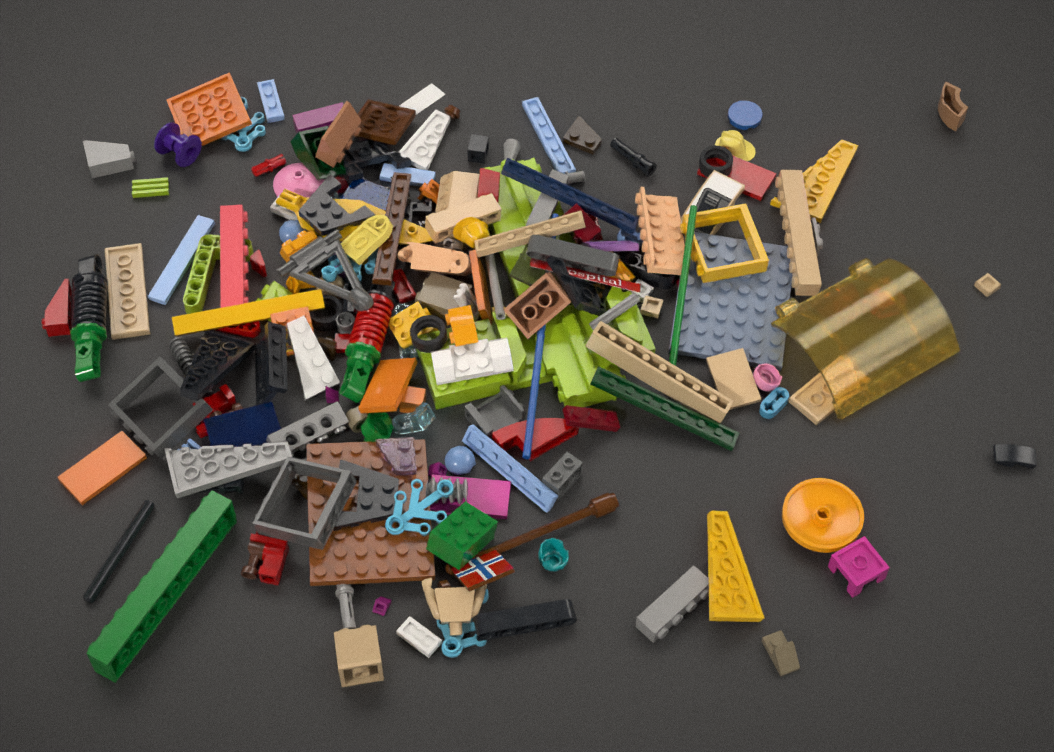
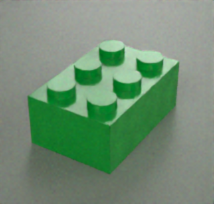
(461, 535)

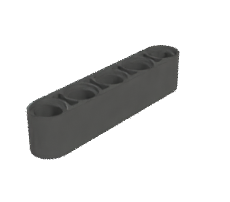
(574, 255)

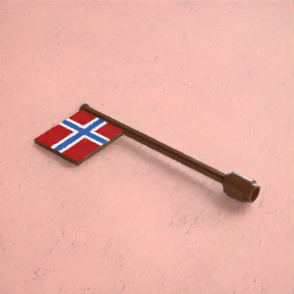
(491, 566)

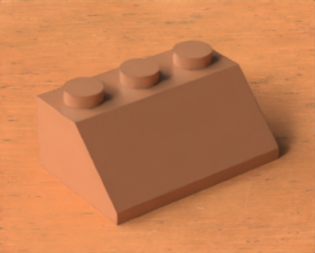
(339, 135)
(538, 304)

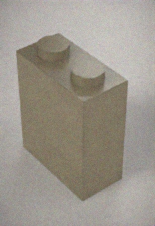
(438, 294)

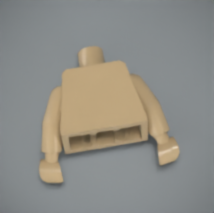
(453, 604)

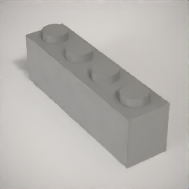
(673, 604)

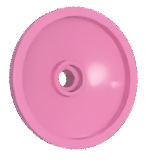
(296, 179)

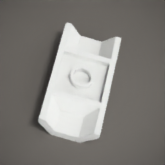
(472, 360)

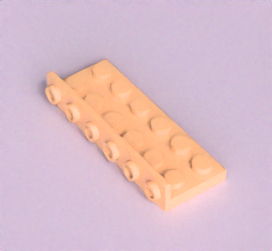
(660, 233)

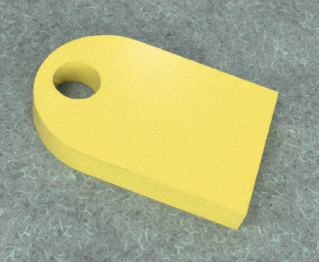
(367, 238)

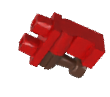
(220, 403)
(271, 552)

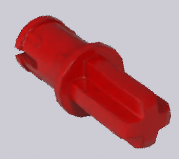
(268, 165)

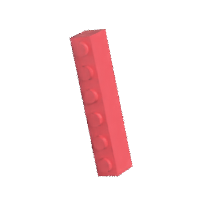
(232, 255)

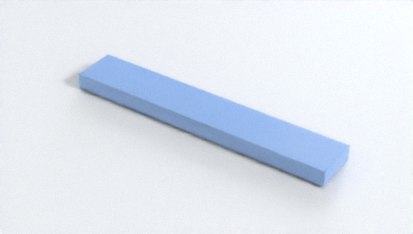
(548, 136)
(180, 260)
(510, 468)

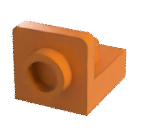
(429, 190)

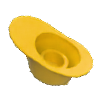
(469, 230)

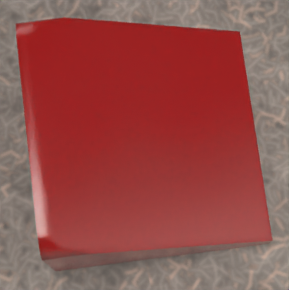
(257, 263)

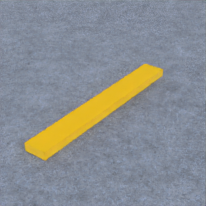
(245, 312)

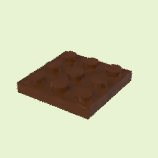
(384, 121)

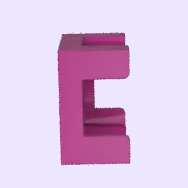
(859, 565)

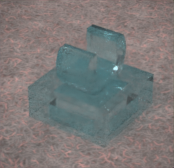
(423, 416)

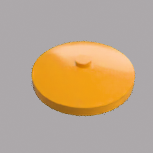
(822, 515)

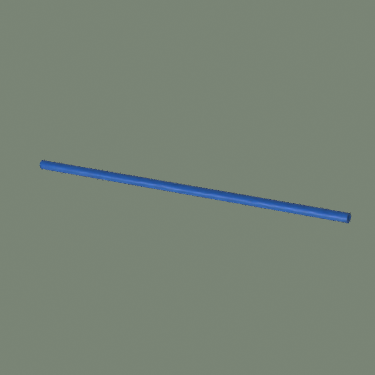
(534, 386)

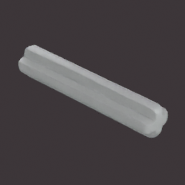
(616, 310)

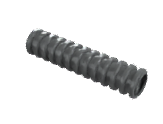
(183, 356)

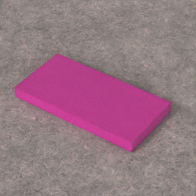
(483, 494)

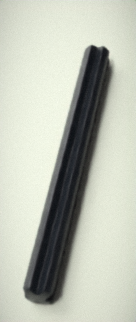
(118, 551)

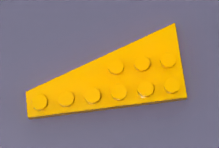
(824, 178)
(730, 584)

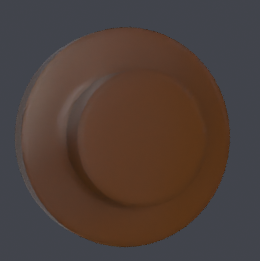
(452, 111)

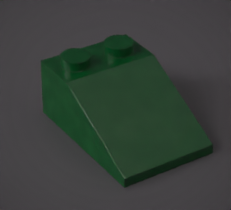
(305, 147)

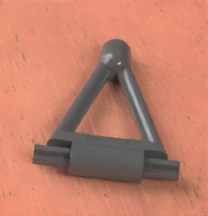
(316, 253)

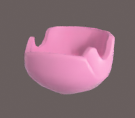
(767, 377)

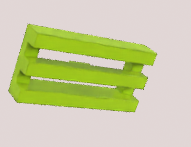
(150, 187)

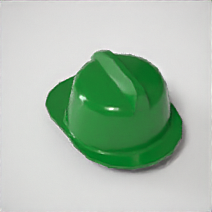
(376, 426)

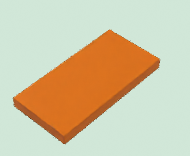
(480, 286)
(388, 385)
(102, 467)

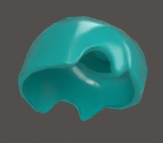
(553, 555)

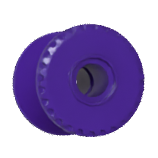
(185, 147)

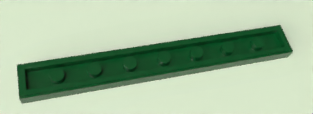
(664, 408)

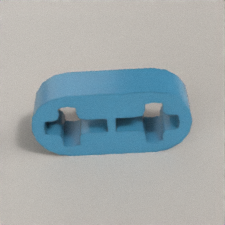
(777, 405)

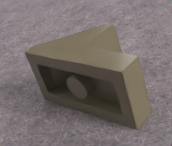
(781, 653)

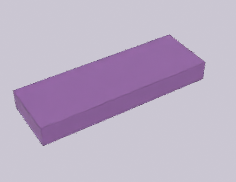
(613, 245)

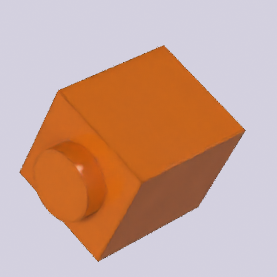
(412, 398)

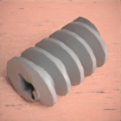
(460, 490)

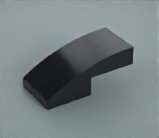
(1010, 454)

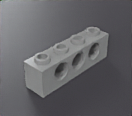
(331, 413)

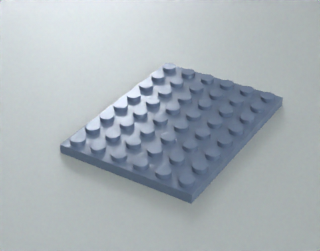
(738, 309)

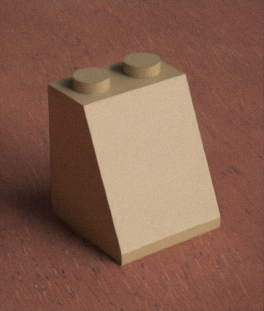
(358, 656)

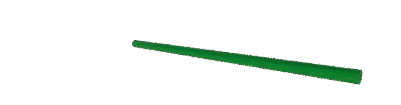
(683, 285)

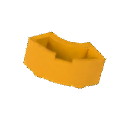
(462, 326)

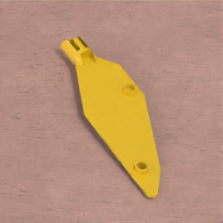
(294, 201)

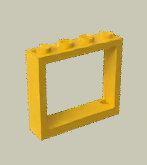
(724, 215)

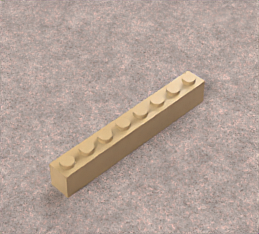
(798, 233)
(658, 373)

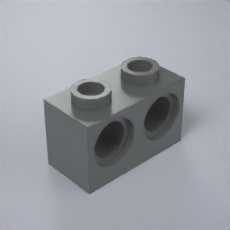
(563, 474)

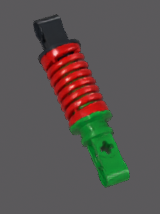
(367, 341)

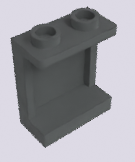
(496, 412)

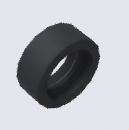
(715, 152)
(426, 322)
(327, 324)

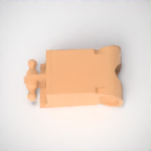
(435, 259)

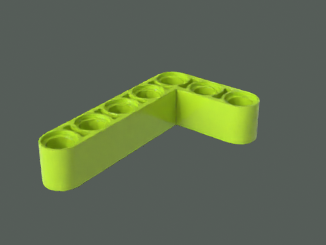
(202, 270)

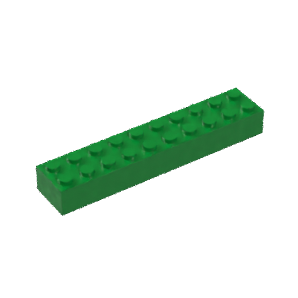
(162, 586)

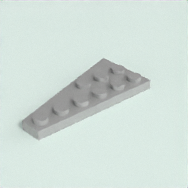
(215, 465)

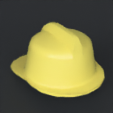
(736, 145)

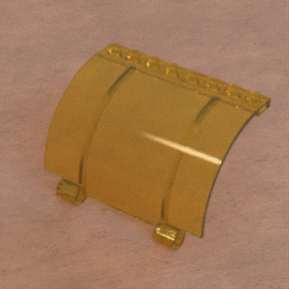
(870, 332)

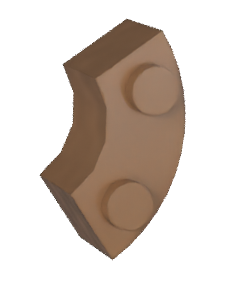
(951, 107)

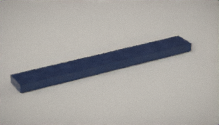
(569, 195)

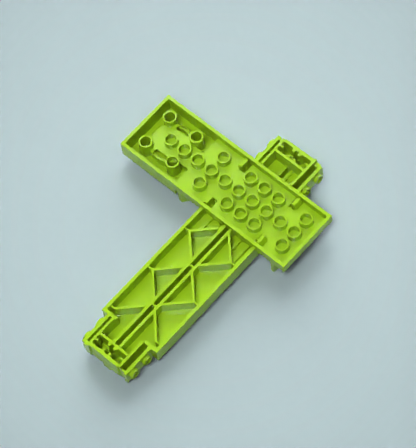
(566, 335)

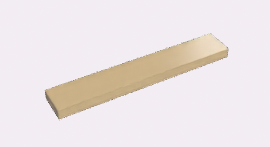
(522, 235)

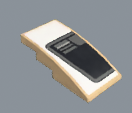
(715, 193)

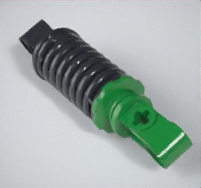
(89, 316)

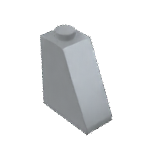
(108, 158)

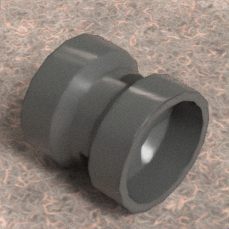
(345, 323)

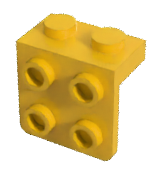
(401, 324)

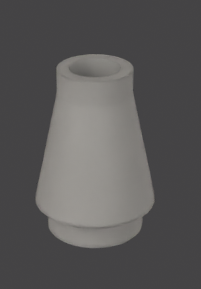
(511, 148)

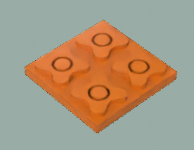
(210, 110)

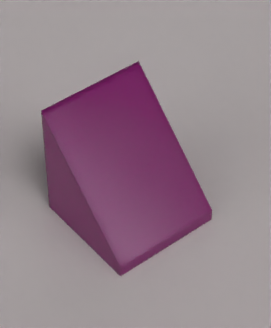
(331, 395)
(437, 469)
(381, 605)

